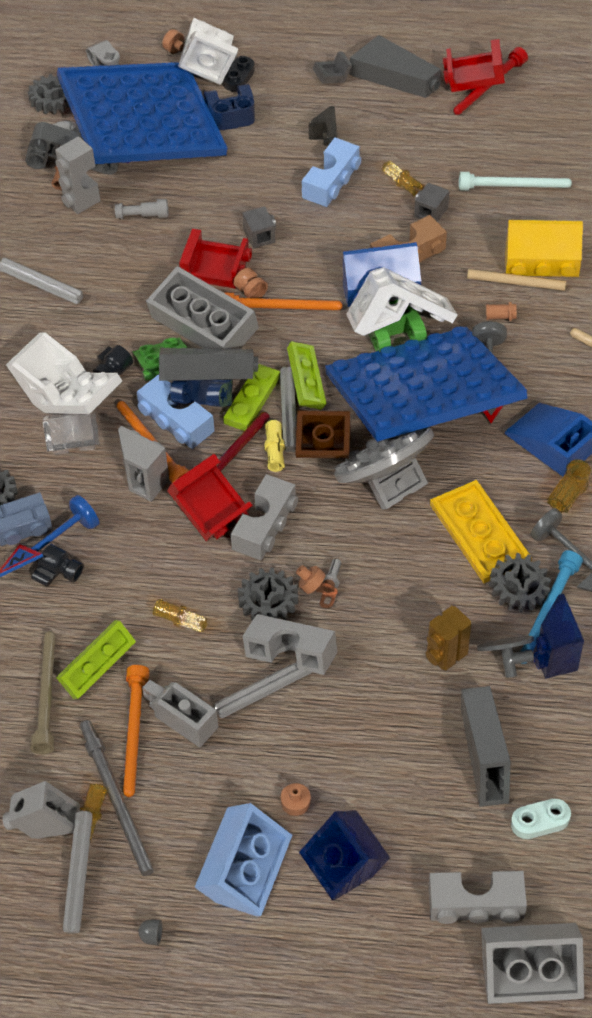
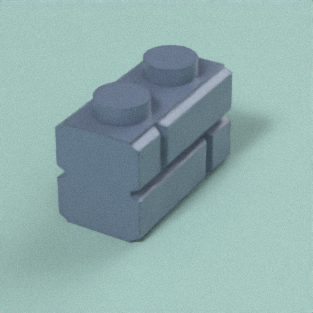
(23, 519)

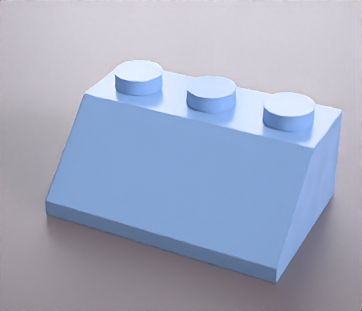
(244, 860)

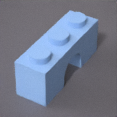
(339, 163)
(187, 424)

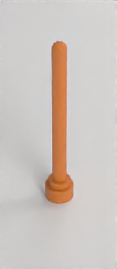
(288, 303)
(175, 470)
(136, 678)

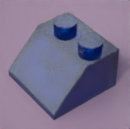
(559, 641)
(344, 853)

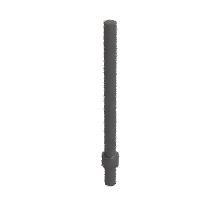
(96, 750)

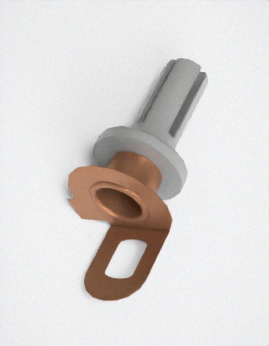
(329, 584)

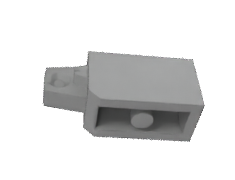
(182, 711)

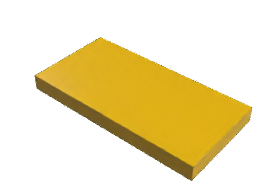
(477, 528)

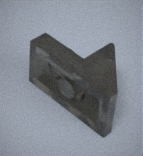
(324, 126)

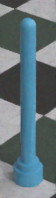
(568, 565)

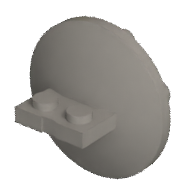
(388, 466)

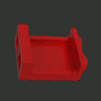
(474, 70)
(214, 261)
(208, 499)

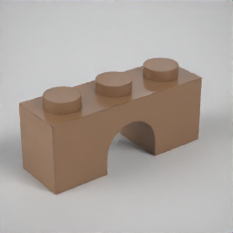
(426, 233)

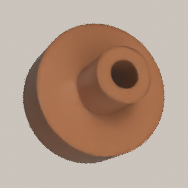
(173, 41)
(310, 578)
(295, 799)

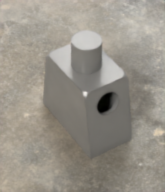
(41, 812)

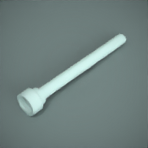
(468, 181)

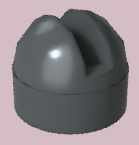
(151, 931)

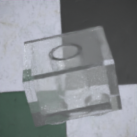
(71, 431)

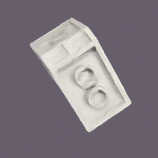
(207, 51)
(372, 307)
(57, 379)

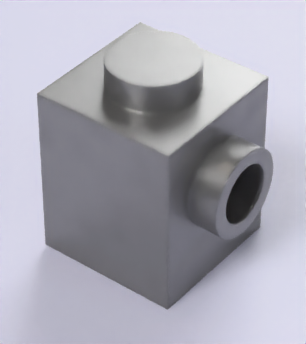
(431, 201)
(259, 227)

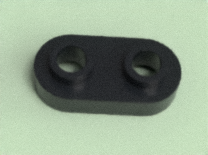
(239, 73)

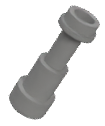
(146, 209)

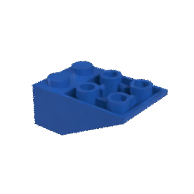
(554, 435)

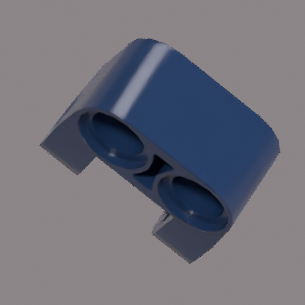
(232, 111)
(204, 392)

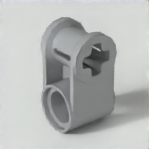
(103, 54)

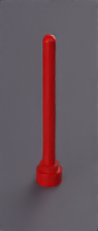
(516, 58)

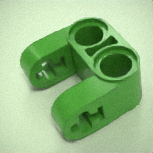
(409, 322)

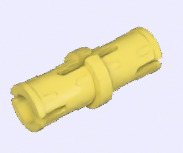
(274, 445)

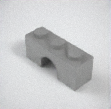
(77, 187)
(257, 534)
(270, 636)
(452, 902)

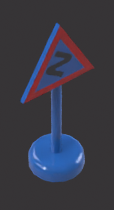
(23, 555)

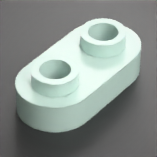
(542, 819)

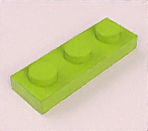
(306, 375)
(251, 398)
(96, 659)

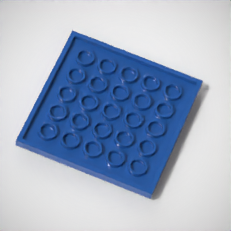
(141, 112)
(424, 383)

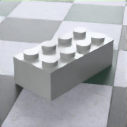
(201, 312)

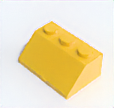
(544, 248)

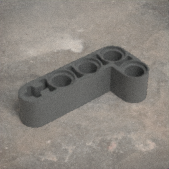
(49, 137)

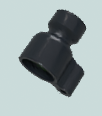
(114, 360)
(55, 562)

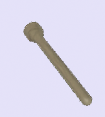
(42, 740)

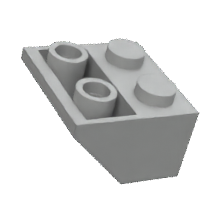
(143, 463)

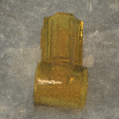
(570, 487)

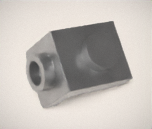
(333, 71)

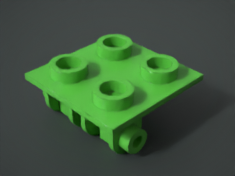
(149, 356)

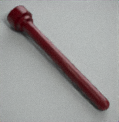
(242, 440)

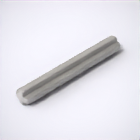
(41, 280)
(288, 409)
(259, 690)
(77, 872)

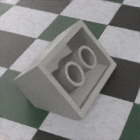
(533, 963)

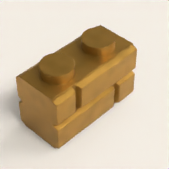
(448, 638)

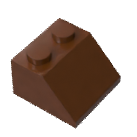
(323, 434)

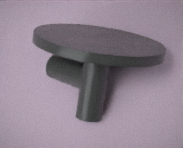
(510, 658)

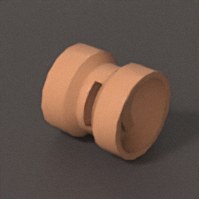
(250, 284)

